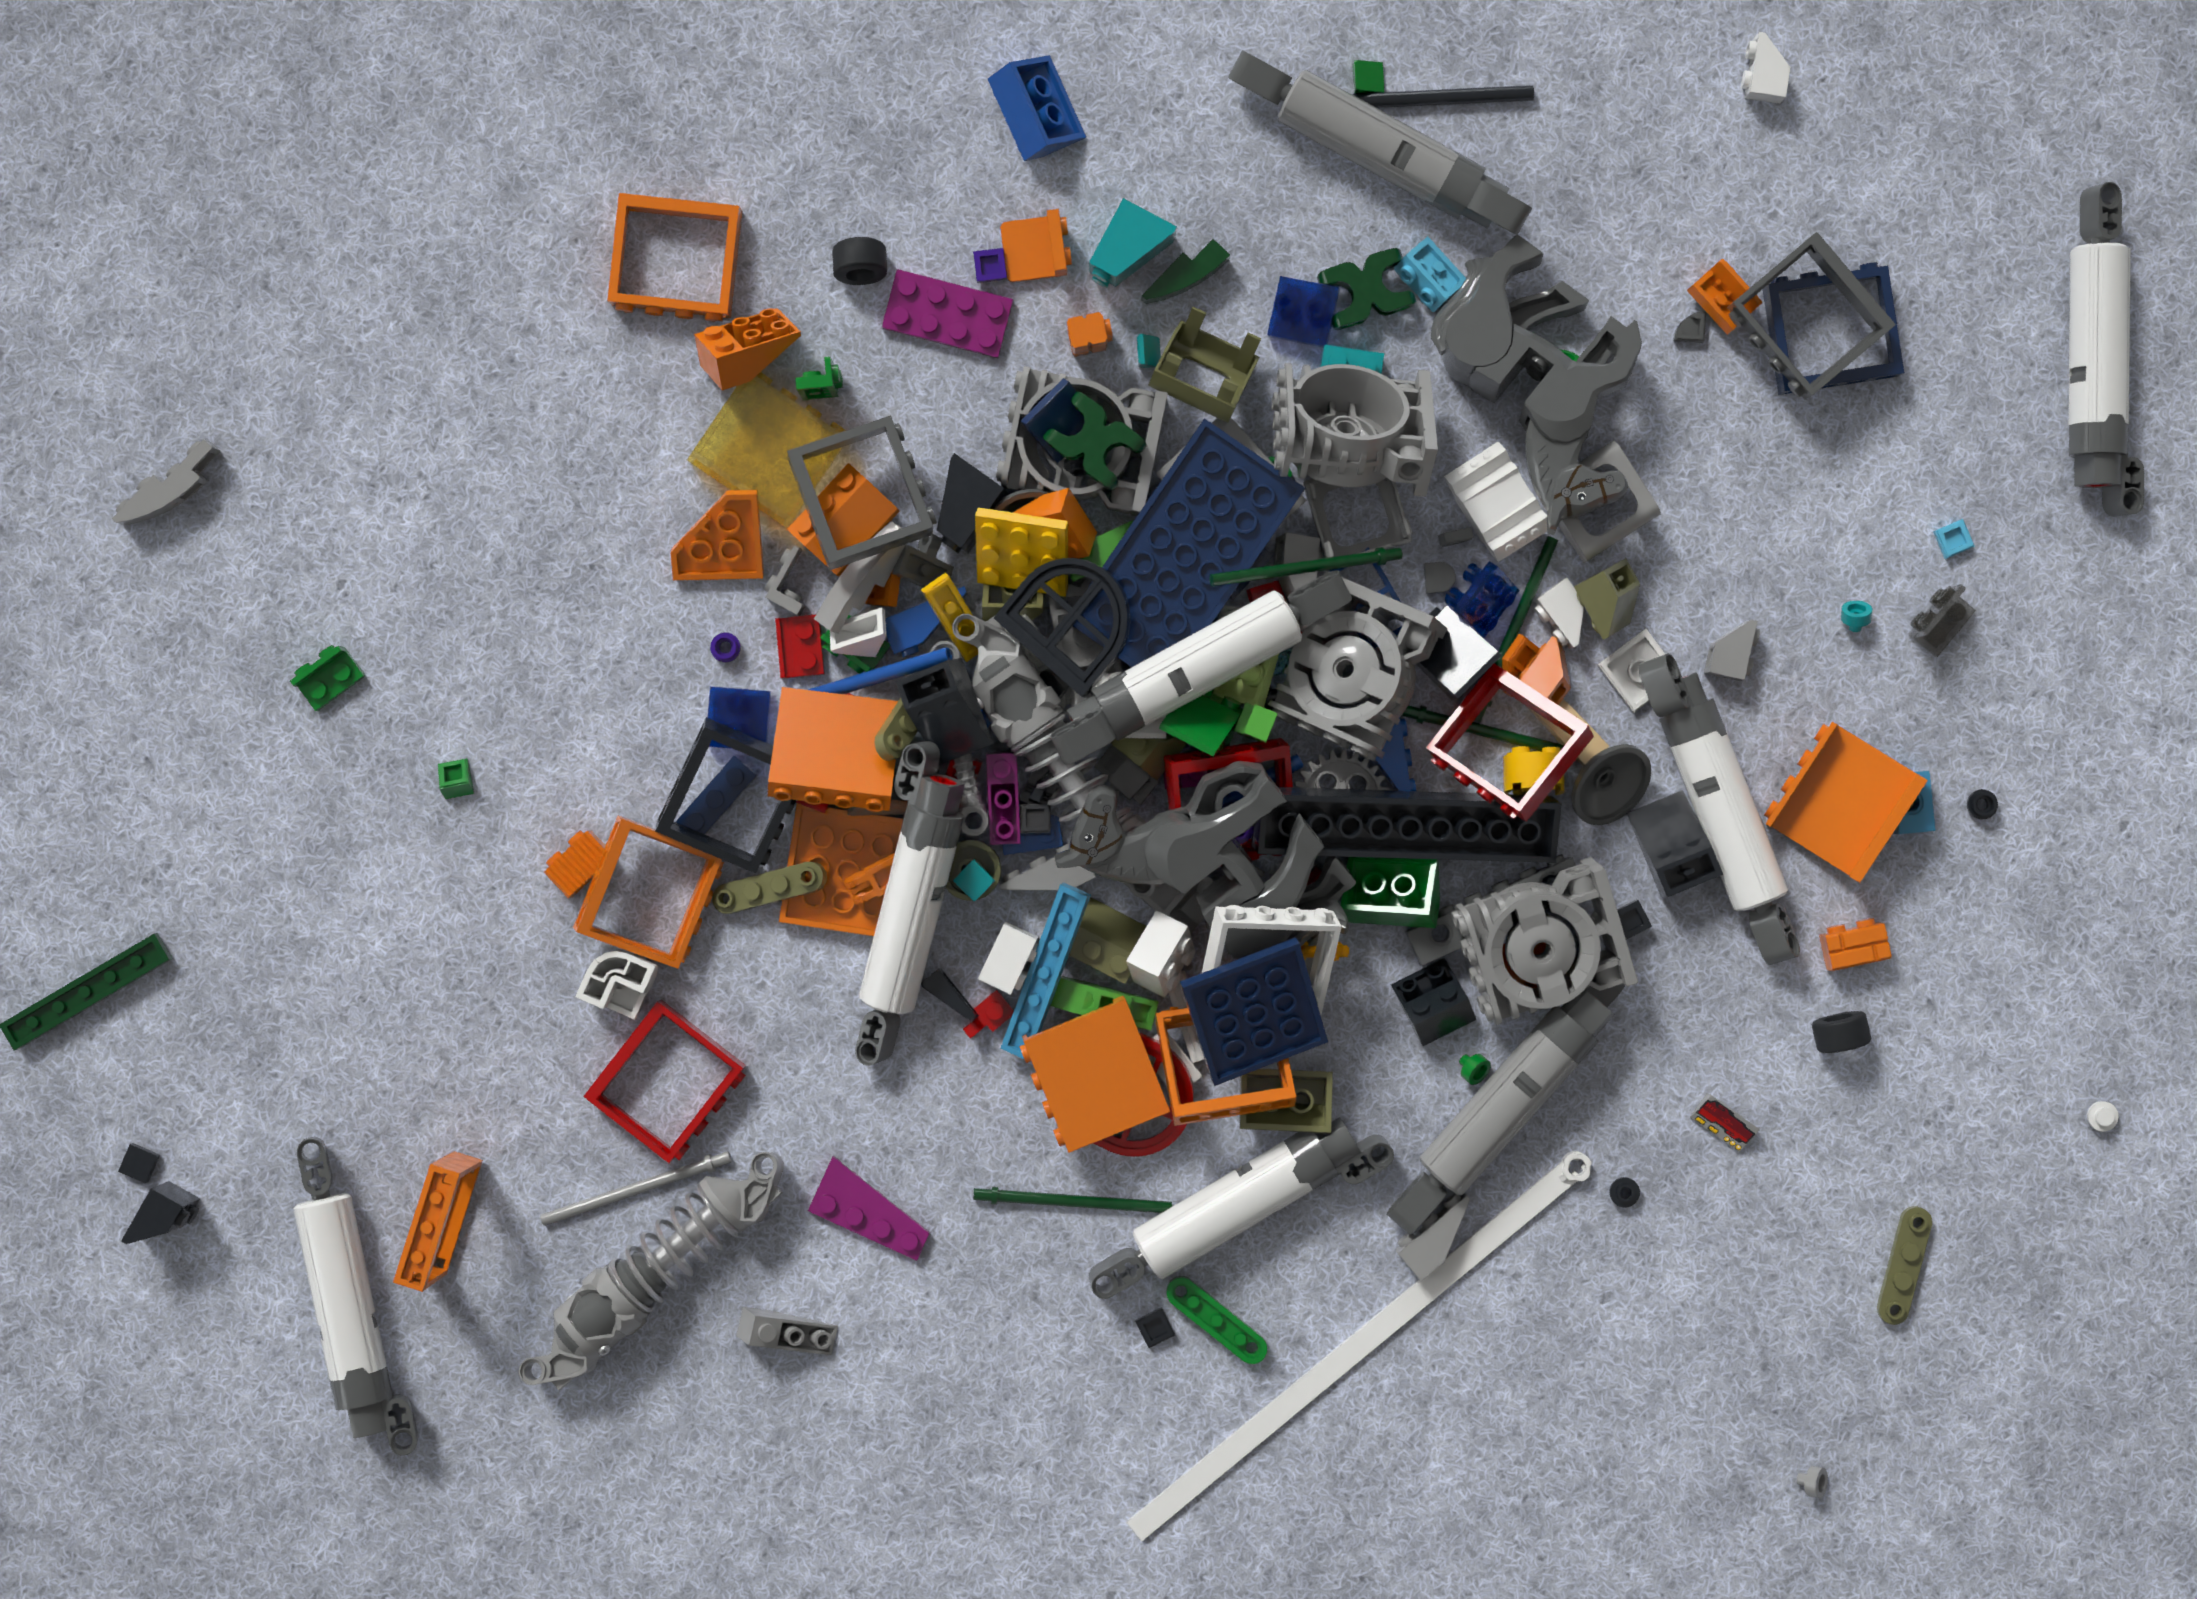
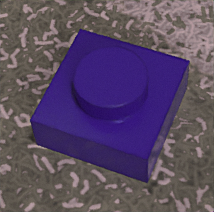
(990, 265)

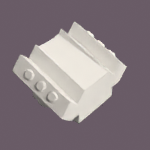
(1497, 502)

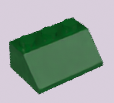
(1393, 892)

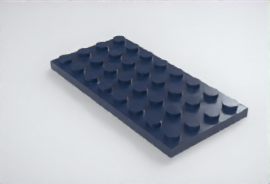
(1201, 520)

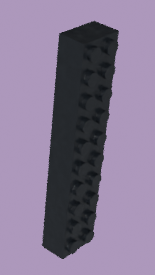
(1411, 825)

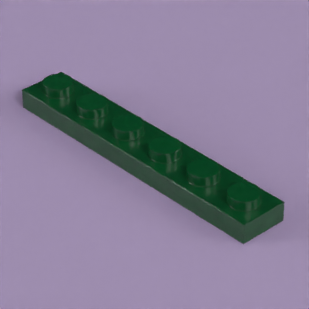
(85, 991)

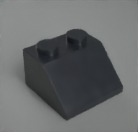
(162, 1212)

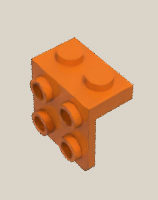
(1035, 247)

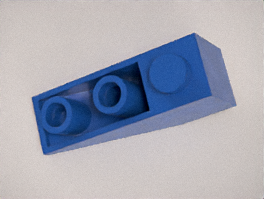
(1397, 759)

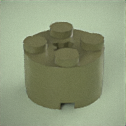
(984, 855)

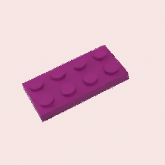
(947, 313)

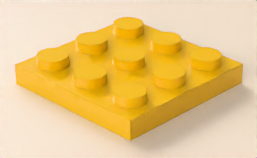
(1017, 544)

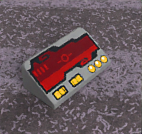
(1724, 1122)

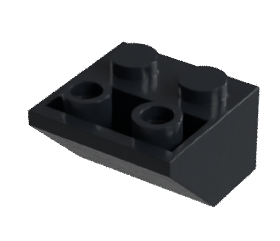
(1434, 1002)

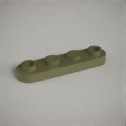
(895, 733)
(769, 887)
(1904, 1265)

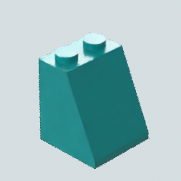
(1129, 244)

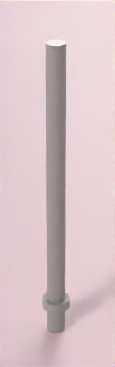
(707, 1164)

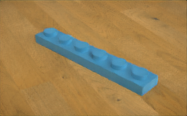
(1047, 967)

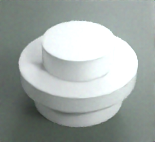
(2102, 1116)

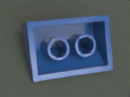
(1036, 107)

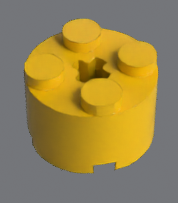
(1524, 768)

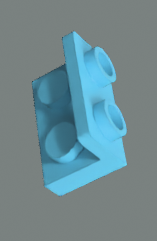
(1430, 274)

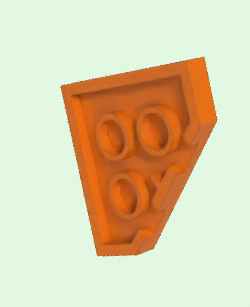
(722, 542)

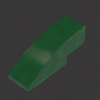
(1187, 273)

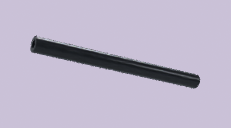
(1448, 96)

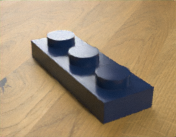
(717, 796)

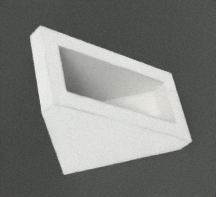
(861, 633)

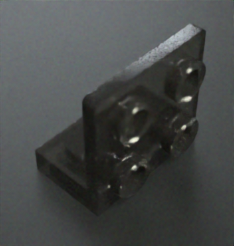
(1942, 620)

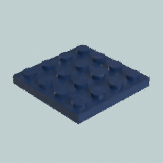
(1254, 1011)

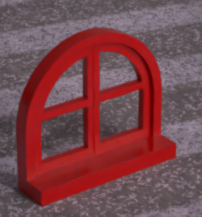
(1154, 1144)

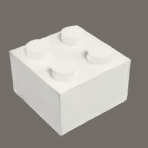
(1161, 954)
(1008, 957)

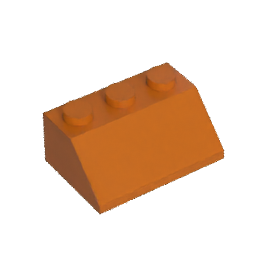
(852, 511)

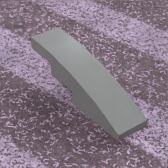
(857, 583)

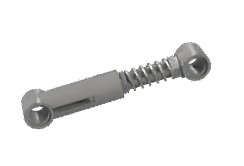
(970, 800)

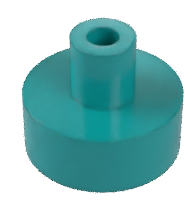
(1856, 615)

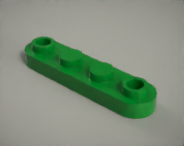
(1216, 1320)

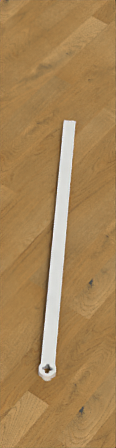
(1358, 1346)

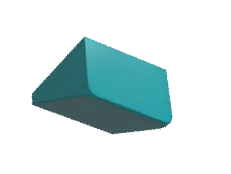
(1148, 350)
(974, 880)

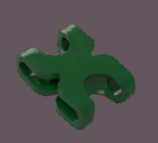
(1367, 288)
(1095, 441)

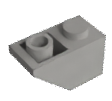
(1731, 653)

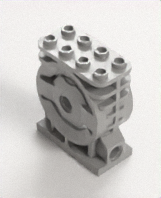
(1354, 426)
(1025, 469)
(1368, 724)
(1557, 980)

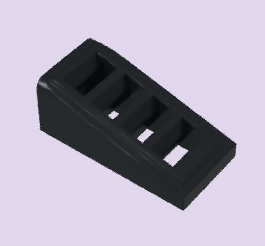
(945, 990)

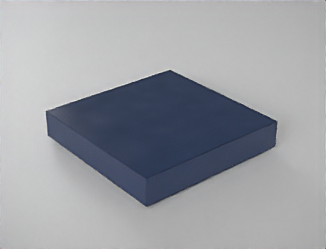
(1056, 413)

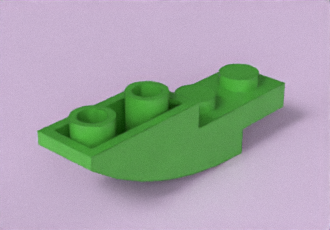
(1084, 997)

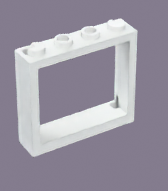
(1280, 919)

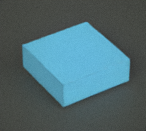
(1953, 538)

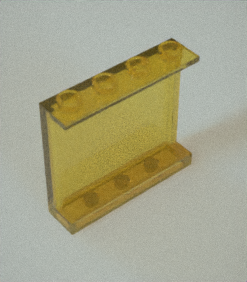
(751, 441)

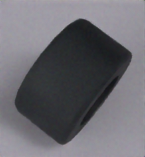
(859, 261)
(1841, 1032)

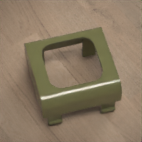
(1217, 354)

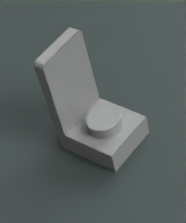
(788, 599)

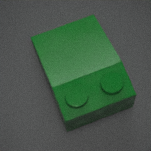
(1204, 722)

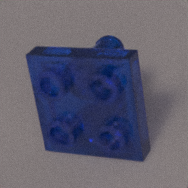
(1303, 312)
(1485, 598)
(741, 710)

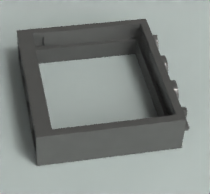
(1845, 283)
(839, 558)

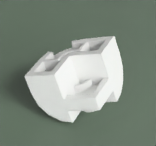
(618, 982)

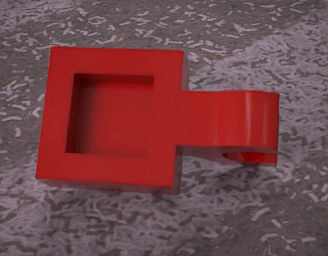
(992, 1012)

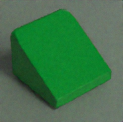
(1368, 76)
(455, 779)

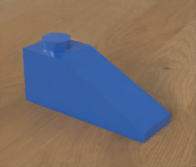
(913, 627)

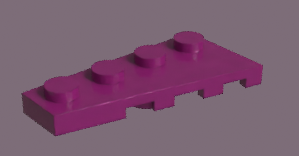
(860, 1208)

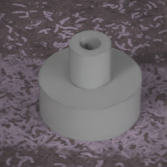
(1814, 1481)

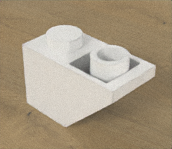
(1767, 71)
(1563, 611)

